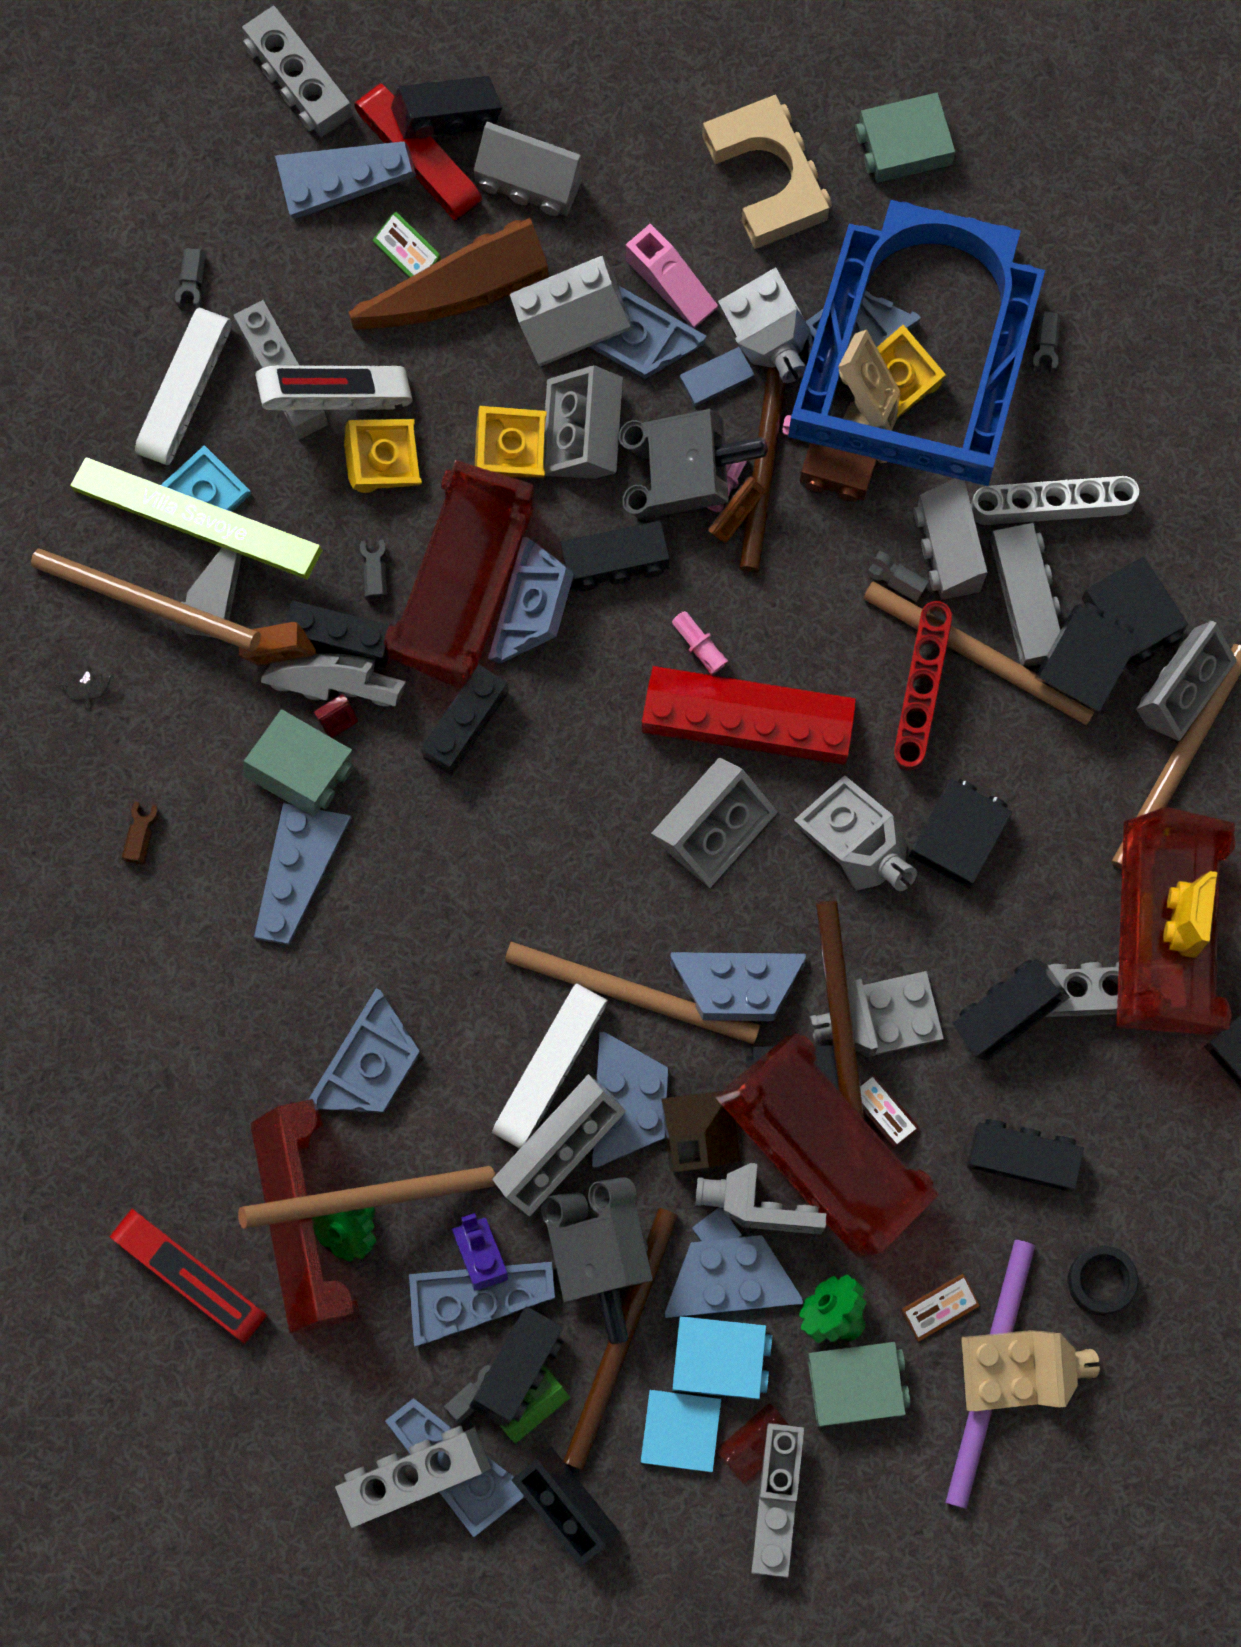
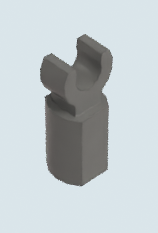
(191, 276)
(1047, 339)
(374, 572)
(897, 576)
(458, 1406)

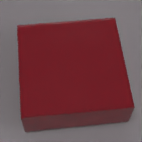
(336, 716)

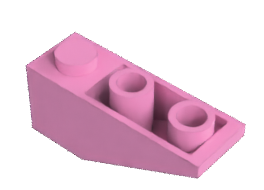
(669, 276)

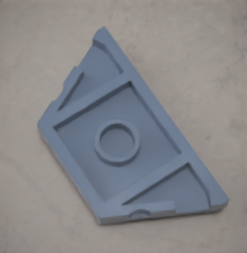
(876, 316)
(653, 340)
(532, 602)
(737, 983)
(368, 1063)
(638, 1086)
(730, 1277)

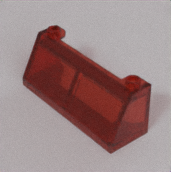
(462, 574)
(1155, 983)
(826, 1147)
(306, 1296)

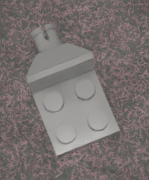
(768, 324)
(858, 836)
(888, 1015)
(737, 1198)

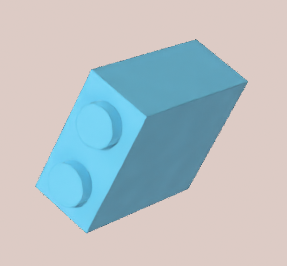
(721, 1358)

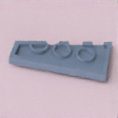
(338, 175)
(296, 869)
(448, 1304)
(474, 1501)

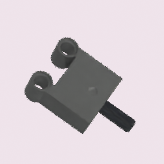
(685, 463)
(599, 1252)

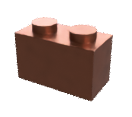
(837, 472)

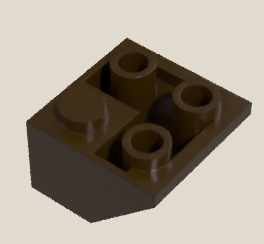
(699, 1132)

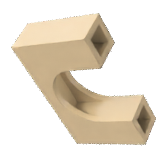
(768, 128)

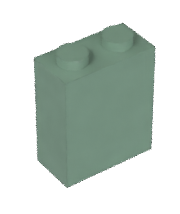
(905, 138)
(298, 763)
(858, 1384)

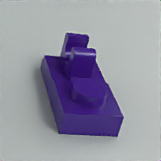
(479, 1252)

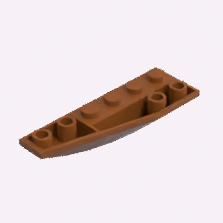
(460, 282)

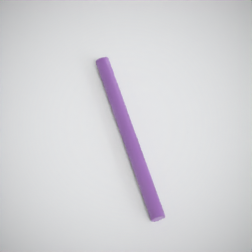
(978, 1421)

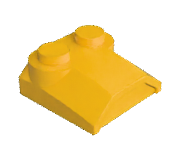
(910, 367)
(510, 441)
(381, 454)
(1191, 915)

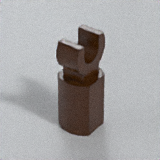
(139, 835)

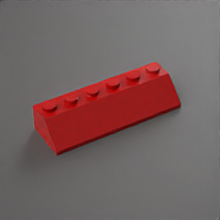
(748, 715)

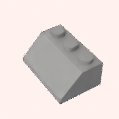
(527, 170)
(571, 310)
(582, 423)
(951, 540)
(1187, 681)
(715, 821)

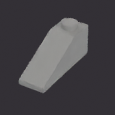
(215, 587)

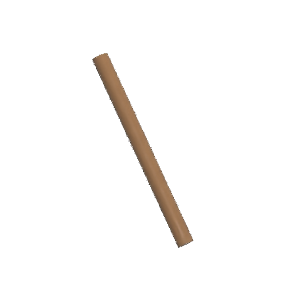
(146, 600)
(978, 652)
(1187, 748)
(626, 991)
(365, 1197)

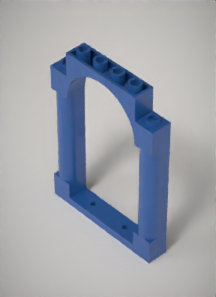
(858, 259)

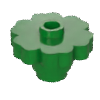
(347, 1232)
(834, 1310)

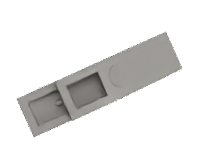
(325, 672)
(777, 1500)

